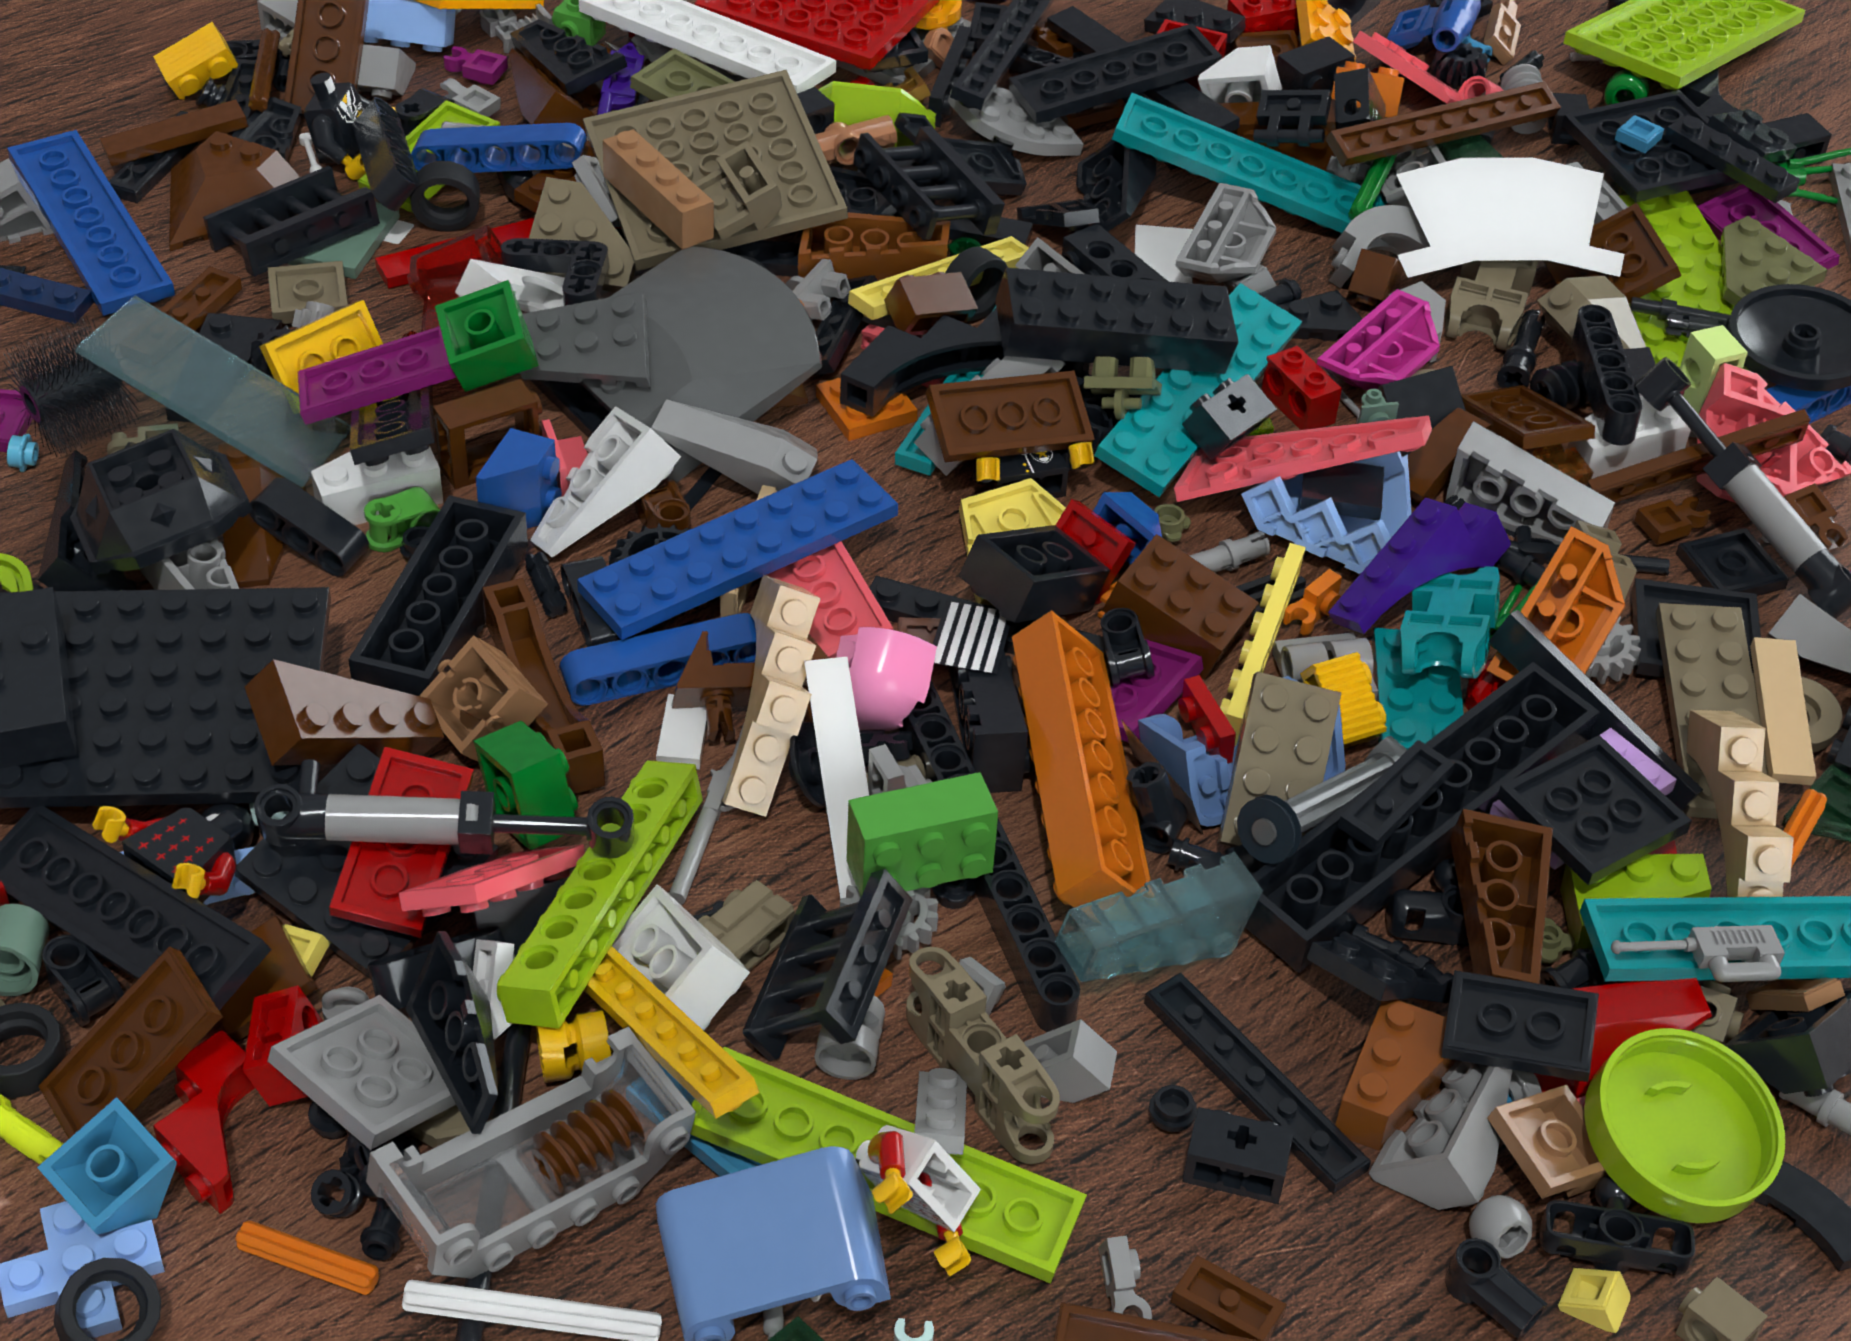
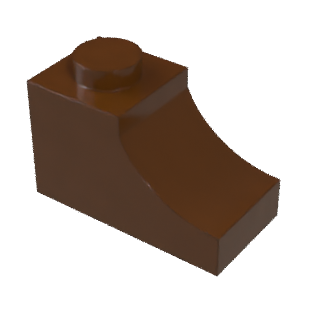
(1374, 277)

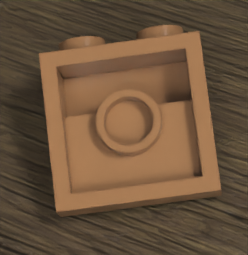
(1549, 1141)

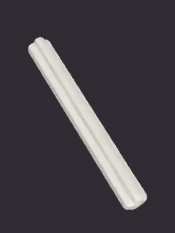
(531, 1311)

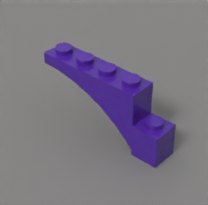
(1427, 545)

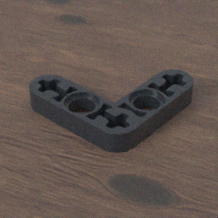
(582, 261)

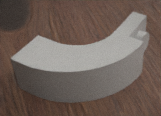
(1379, 228)

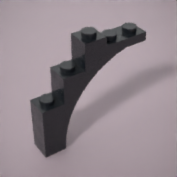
(902, 361)

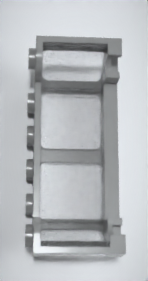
(485, 1198)

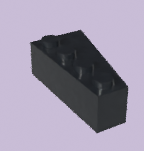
(992, 725)

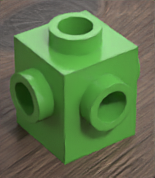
(577, 23)

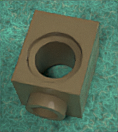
(1719, 1315)

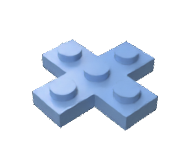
(40, 1277)

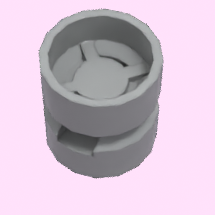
(855, 1058)

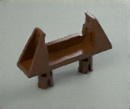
(721, 687)

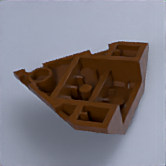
(217, 176)

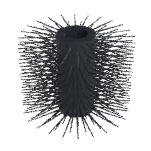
(68, 389)

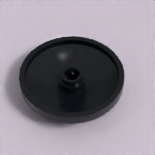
(1795, 336)

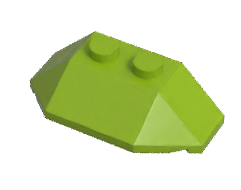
(865, 102)

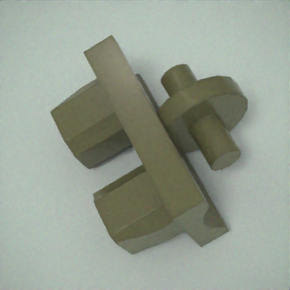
(1106, 382)

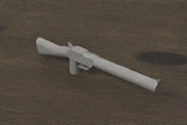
(708, 816)

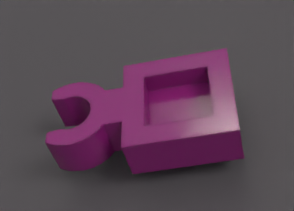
(480, 66)

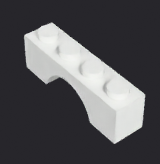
(532, 289)

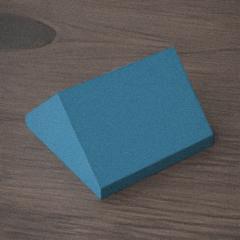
(111, 1171)

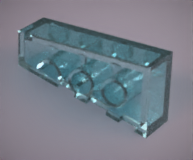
(1161, 922)

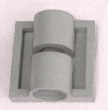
(1300, 653)

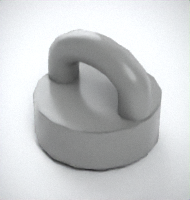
(340, 1000)

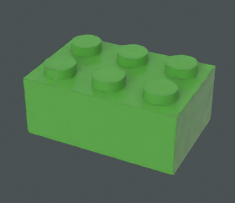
(923, 833)

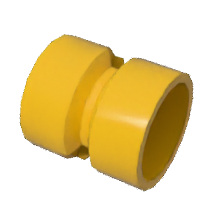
(590, 1039)

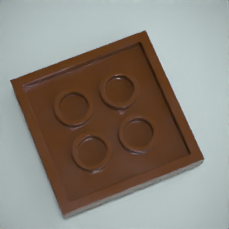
(1645, 261)

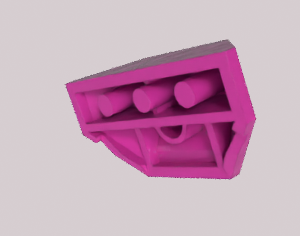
(1385, 344)

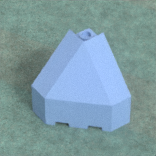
(1320, 528)

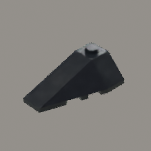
(1115, 181)

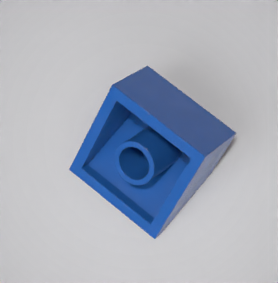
(521, 475)

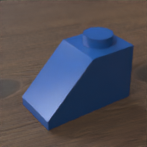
(1130, 517)

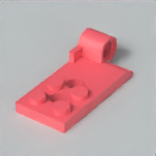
(1416, 70)

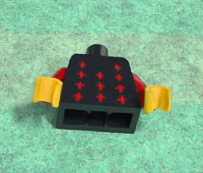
(178, 848)

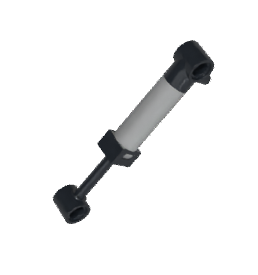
(1741, 476)
(425, 820)

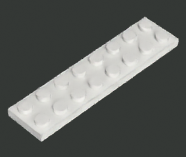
(713, 39)

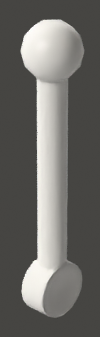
(305, 140)

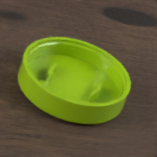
(1684, 1125)

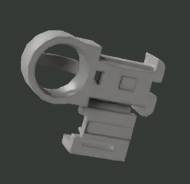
(504, 21)

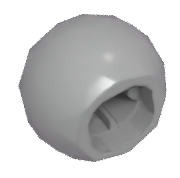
(1502, 1223)

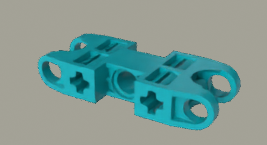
(1451, 623)

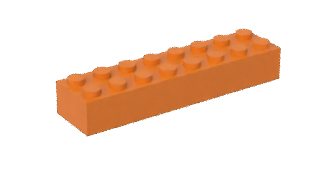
(1078, 764)

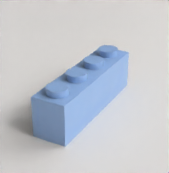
(409, 23)

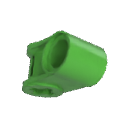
(397, 515)

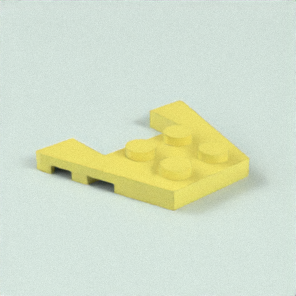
(1007, 509)

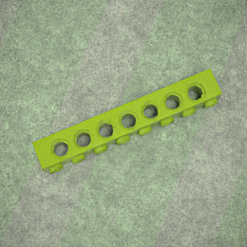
(598, 900)

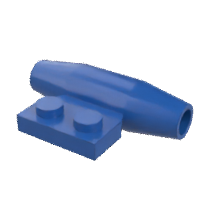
(1448, 23)

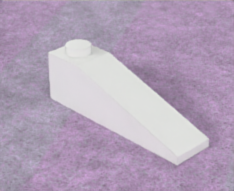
(621, 467)

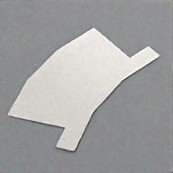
(1505, 214)

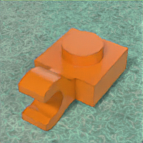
(1316, 601)

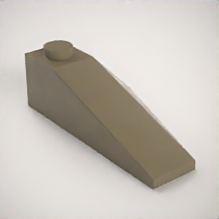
(1564, 300)

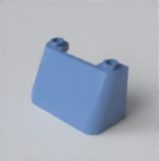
(1208, 776)
(771, 1241)

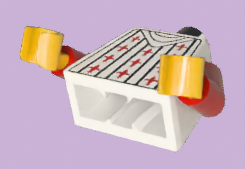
(924, 1179)

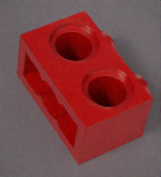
(1301, 389)
(275, 1019)

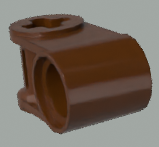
(664, 506)

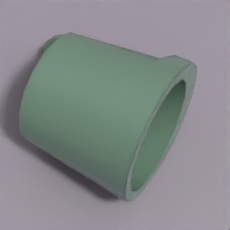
(22, 943)

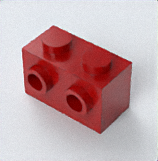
(1266, 14)

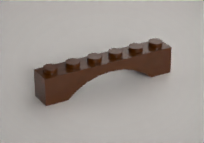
(520, 636)

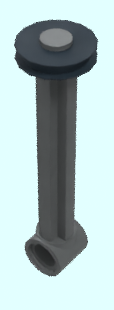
(1274, 827)

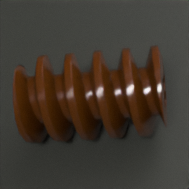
(584, 1138)

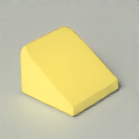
(1596, 1298)

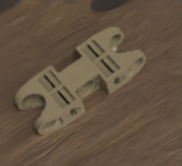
(1490, 299)
(996, 1068)

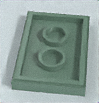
(356, 249)

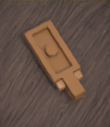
(1503, 31)

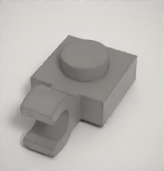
(472, 98)
(1120, 1271)

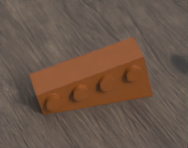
(871, 246)

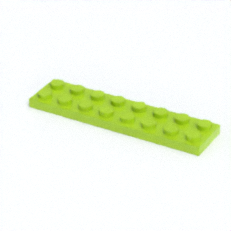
(1013, 1219)

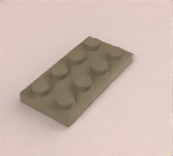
(1280, 745)

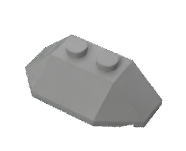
(1227, 237)

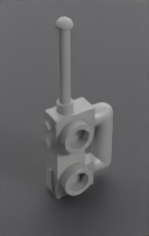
(1713, 947)

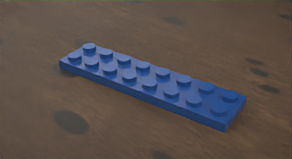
(91, 222)
(736, 548)

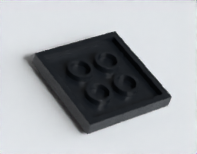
(1648, 595)
(1598, 809)

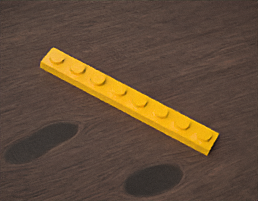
(670, 1036)

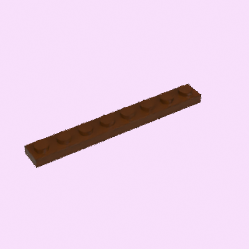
(1442, 123)

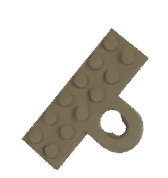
(1711, 670)

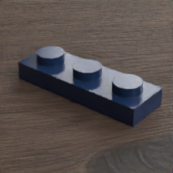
(43, 296)

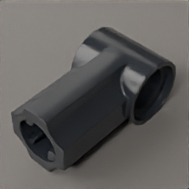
(1157, 809)
(1493, 1288)

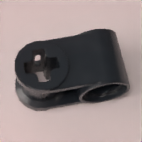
(418, 108)
(1125, 646)
(79, 978)

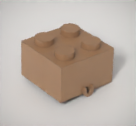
(480, 695)

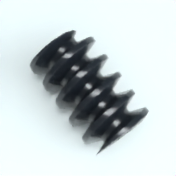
(1561, 384)

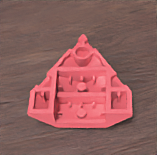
(1740, 401)

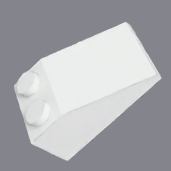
(680, 957)

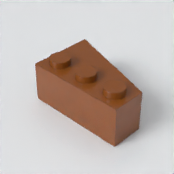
(1393, 1072)

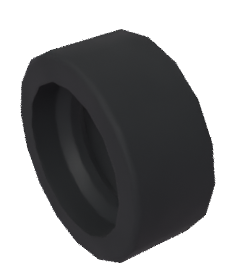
(446, 174)
(971, 264)
(32, 1020)
(101, 1270)

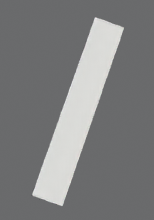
(838, 751)

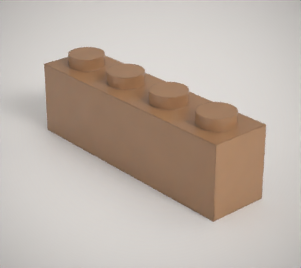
(658, 189)

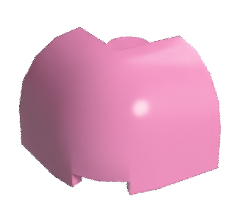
(887, 675)

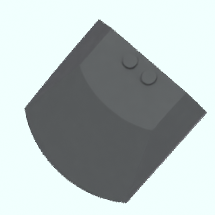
(717, 340)

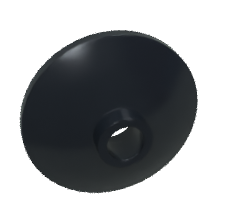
(805, 764)

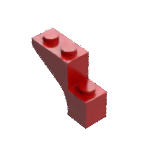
(193, 1134)

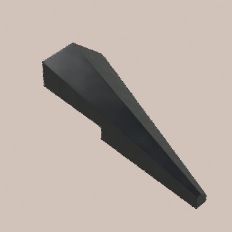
(64, 559)

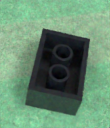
(1033, 573)

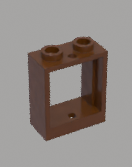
(454, 416)

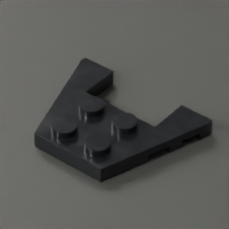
(989, 159)

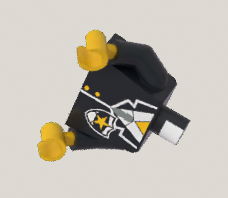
(331, 120)
(1045, 468)

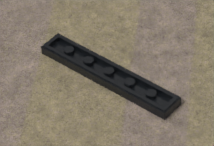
(1524, 643)
(1257, 1081)

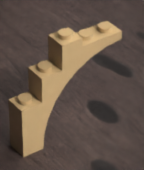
(777, 698)
(1745, 801)

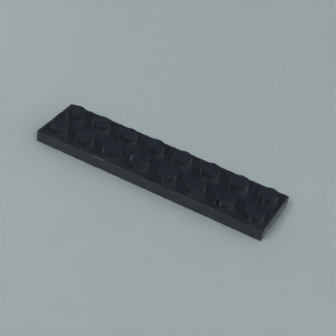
(120, 905)

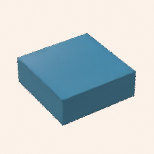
(1639, 134)

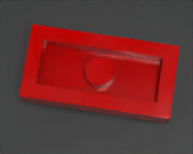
(1206, 718)

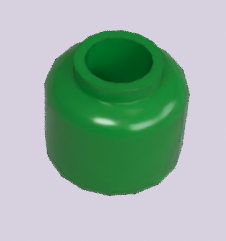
(1625, 81)

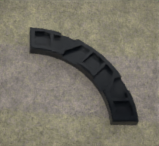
(1816, 1212)

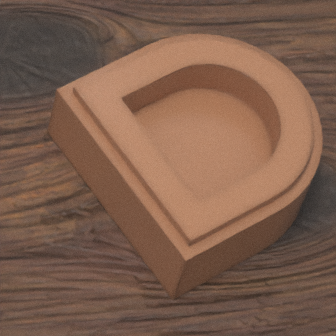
(938, 44)

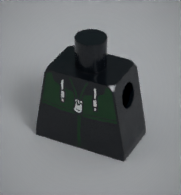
(1361, 87)

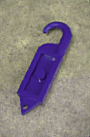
(616, 87)

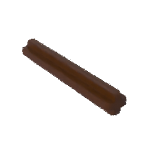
(264, 70)

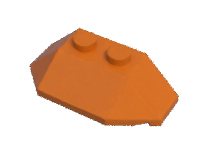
(1573, 602)

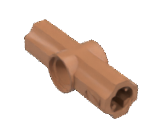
(835, 134)

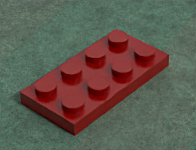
(379, 871)

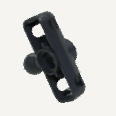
(1443, 911)
(1615, 1236)

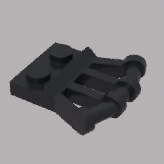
(1382, 967)

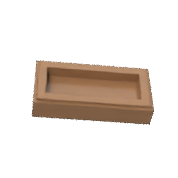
(1795, 994)

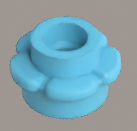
(22, 452)

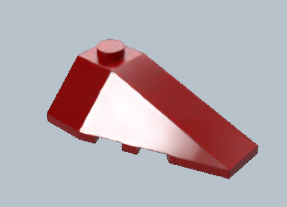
(1633, 1009)

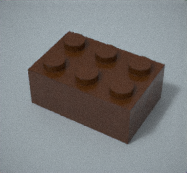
(1182, 602)

